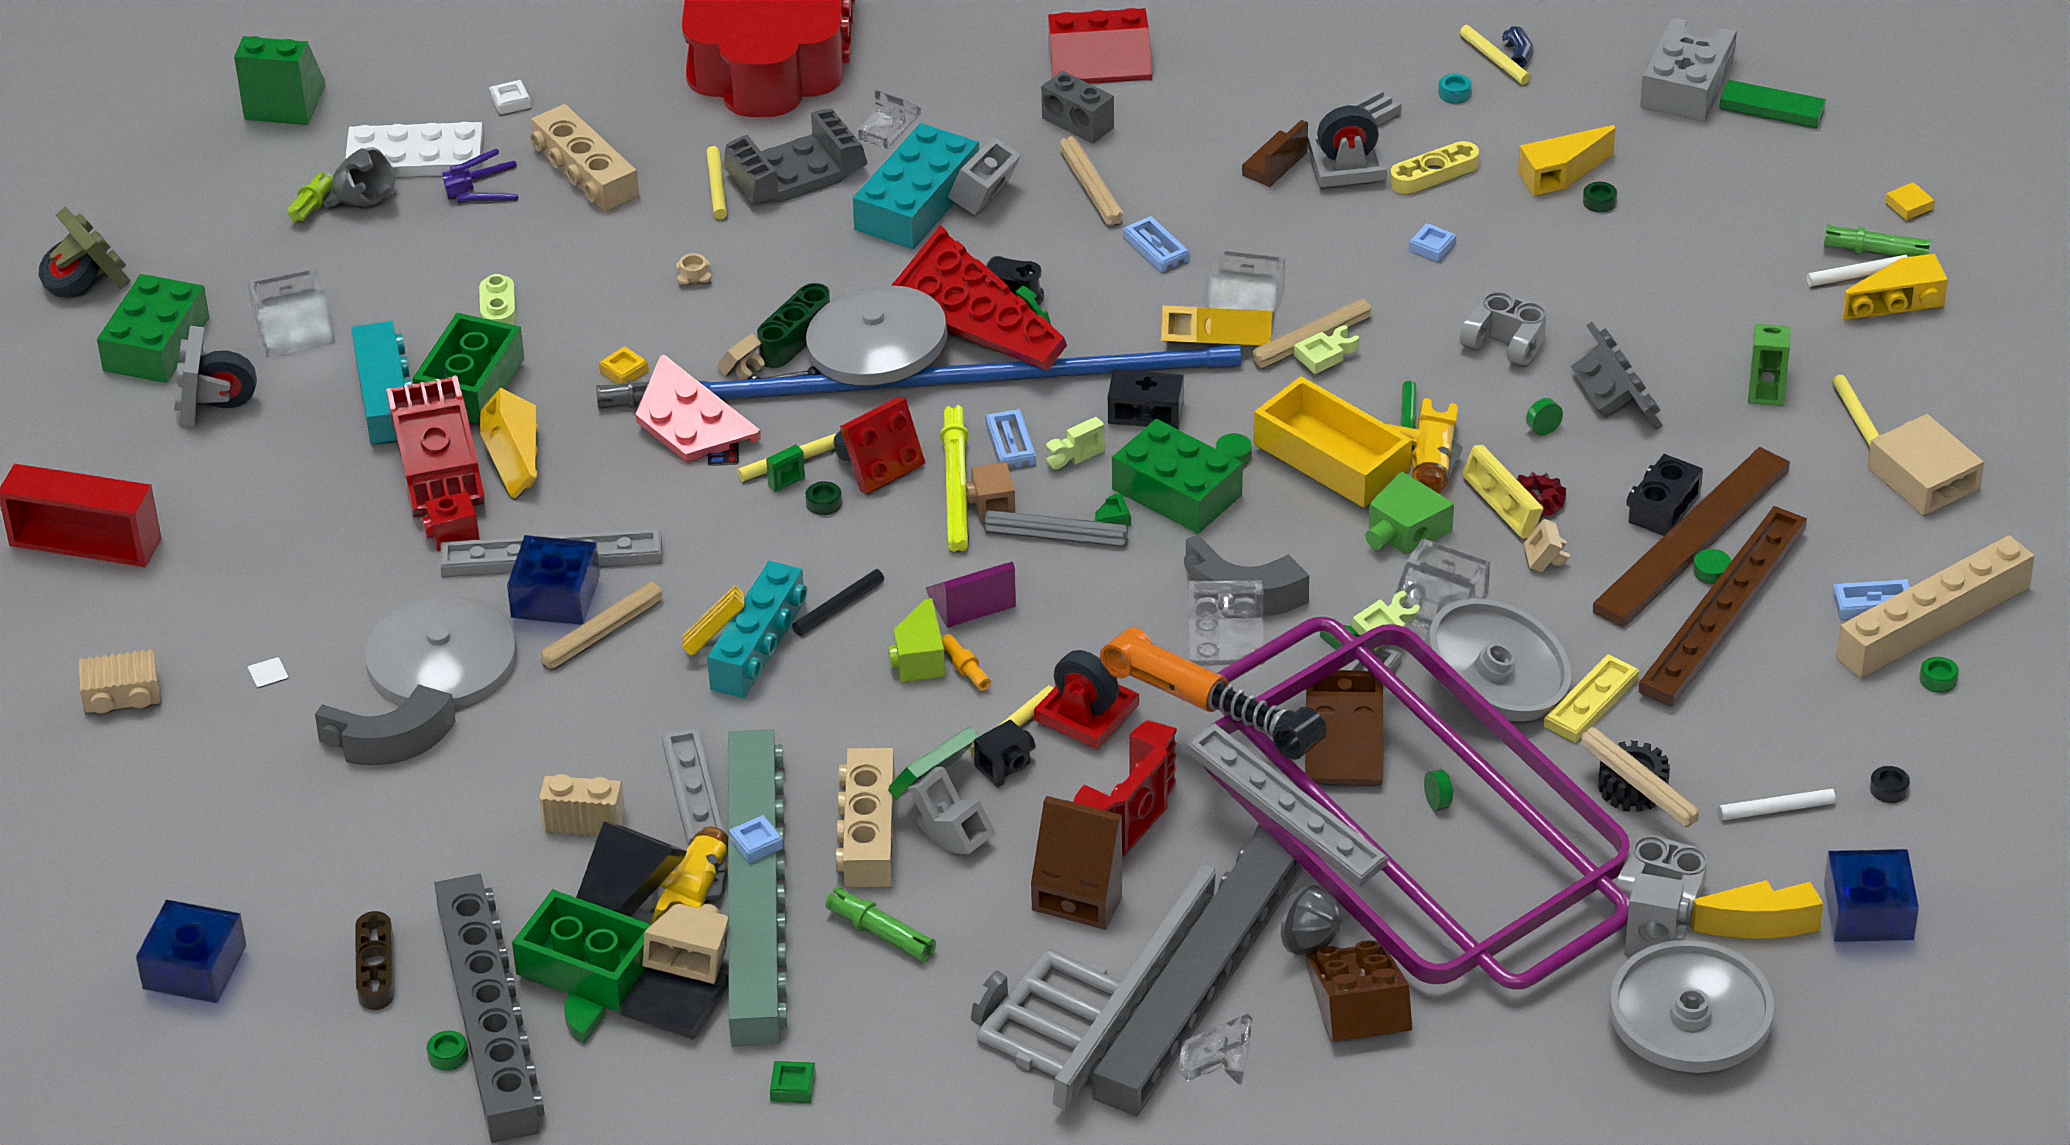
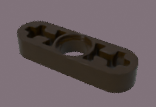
(383, 971)

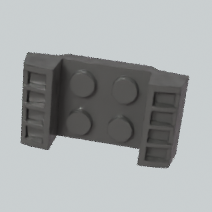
(796, 165)

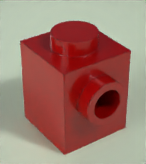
(450, 519)

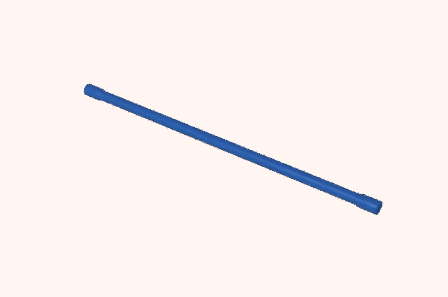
(1211, 357)

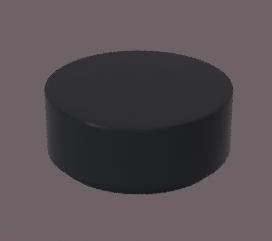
(1889, 784)

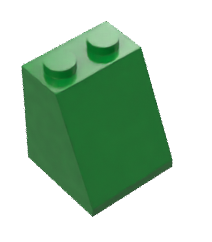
(278, 80)

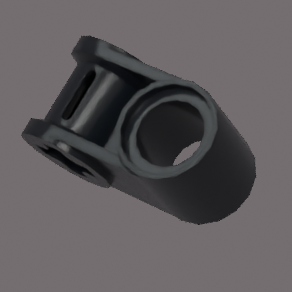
(1017, 273)

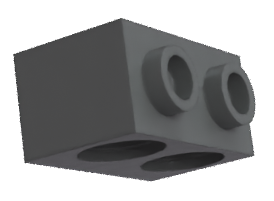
(1077, 106)

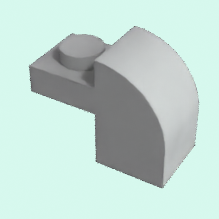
(945, 819)

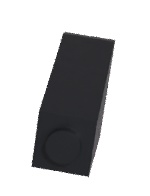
(626, 868)

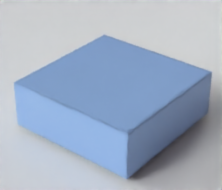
(1432, 242)
(756, 839)

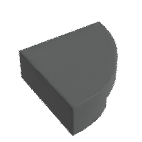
(995, 994)

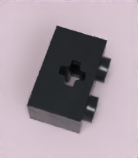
(1143, 396)

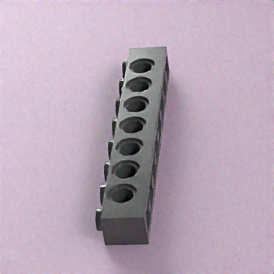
(487, 1008)

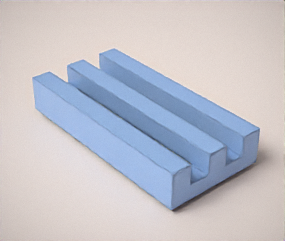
(1150, 245)
(1014, 456)
(1859, 597)

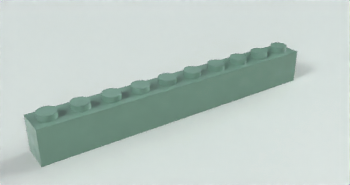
(755, 893)

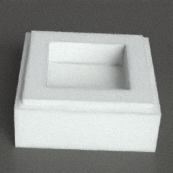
(510, 97)

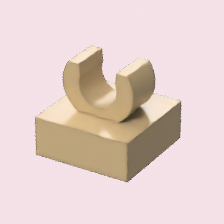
(739, 356)
(1545, 547)

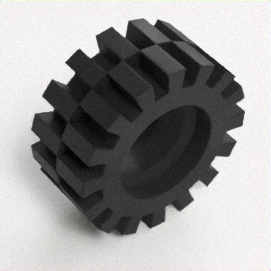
(1622, 792)

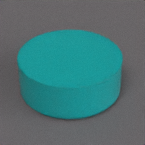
(1455, 88)

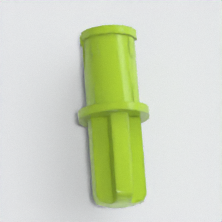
(310, 197)

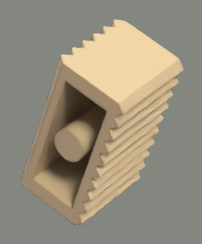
(119, 681)
(580, 804)

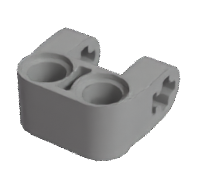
(1507, 320)
(1666, 859)

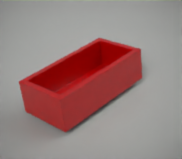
(80, 515)

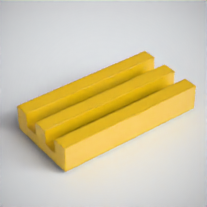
(713, 620)

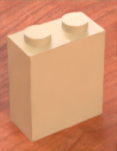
(1925, 464)

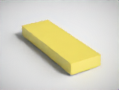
(1502, 491)
(1591, 698)

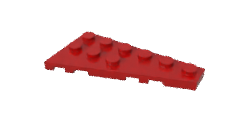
(980, 303)

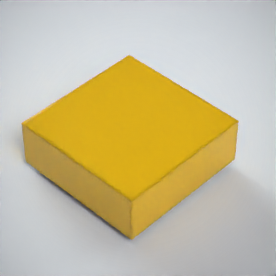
(1909, 201)
(623, 366)

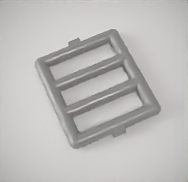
(1032, 983)

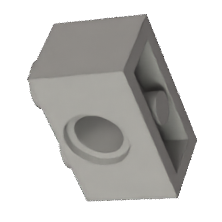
(984, 176)
(1655, 912)

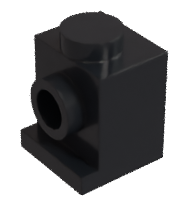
(1002, 751)

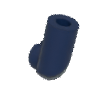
(1523, 46)

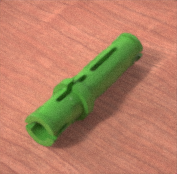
(1874, 242)
(867, 917)

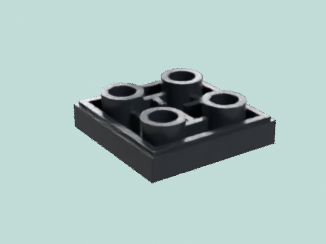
(673, 1001)

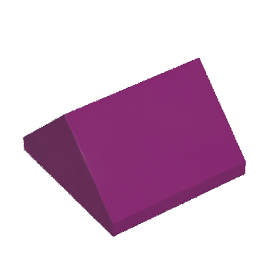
(975, 594)

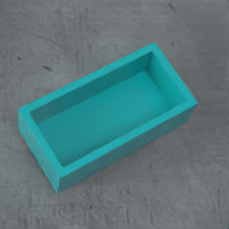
(912, 186)

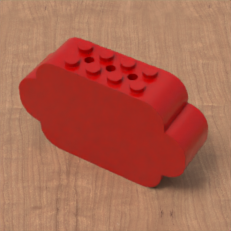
(766, 51)

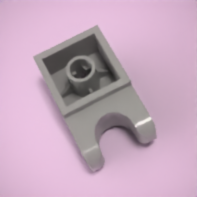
(1687, 71)

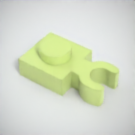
(1323, 351)
(1081, 444)
(1381, 614)

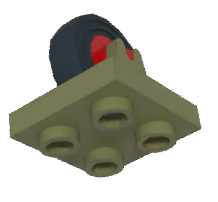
(79, 259)

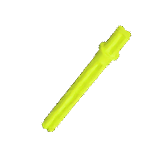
(954, 438)

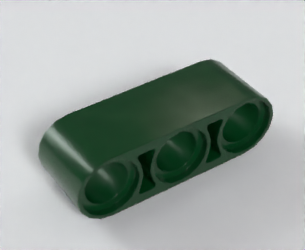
(785, 330)

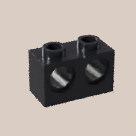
(1664, 494)

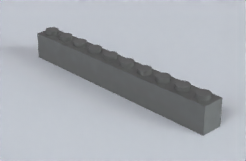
(1194, 975)

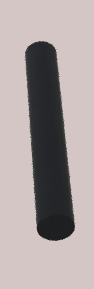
(838, 602)

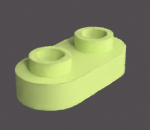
(498, 299)

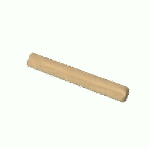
(1091, 181)
(1284, 345)
(601, 625)
(1640, 777)

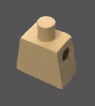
(687, 942)

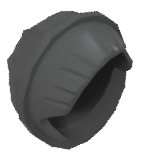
(1309, 920)

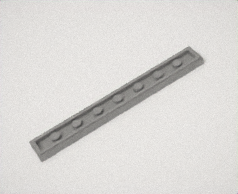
(1133, 987)

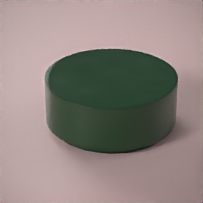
(1600, 196)
(823, 498)

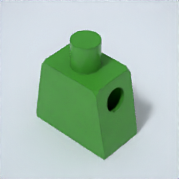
(1770, 355)
(1407, 514)

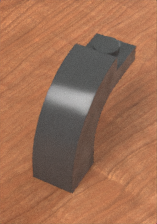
(1283, 579)
(390, 736)

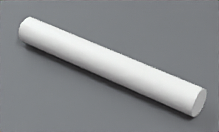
(1849, 272)
(1776, 804)

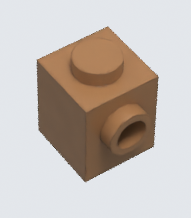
(991, 489)

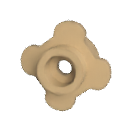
(693, 269)

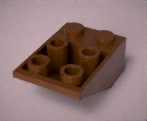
(1354, 723)
(1078, 863)
(1359, 991)

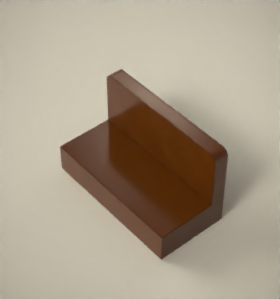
(1277, 155)

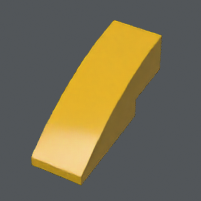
(1759, 911)

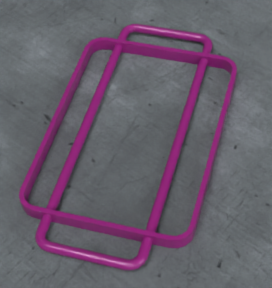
(1475, 952)

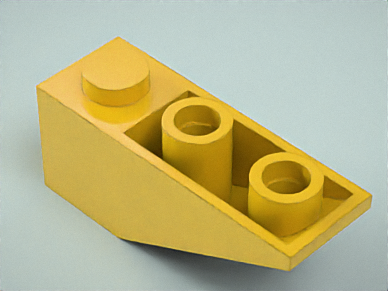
(1562, 160)
(1899, 287)
(1216, 325)
(510, 436)

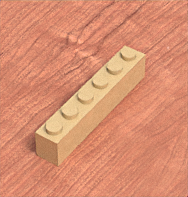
(1934, 606)

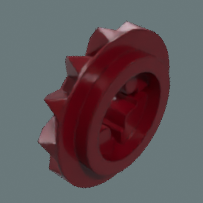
(1552, 493)

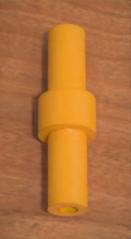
(965, 662)

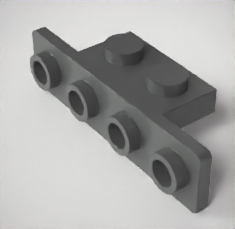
(1607, 379)

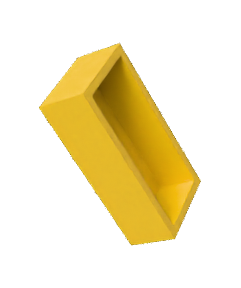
(1331, 441)

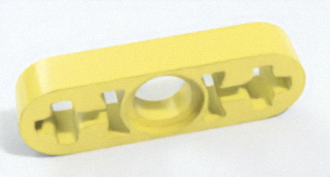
(1414, 175)

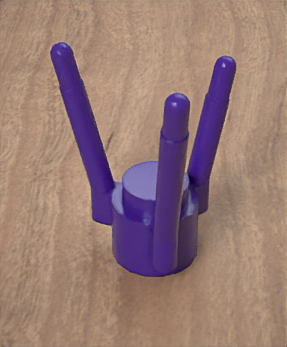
(459, 179)

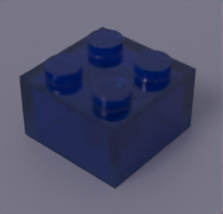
(553, 580)
(1871, 895)
(191, 951)

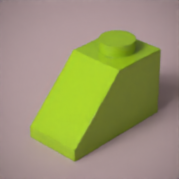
(918, 645)

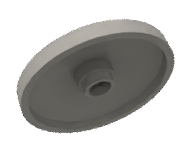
(876, 335)
(443, 646)
(1502, 656)
(1691, 1006)

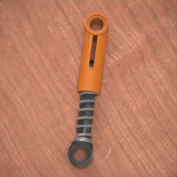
(1137, 656)

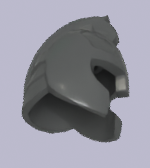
(362, 179)

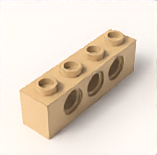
(584, 157)
(868, 818)

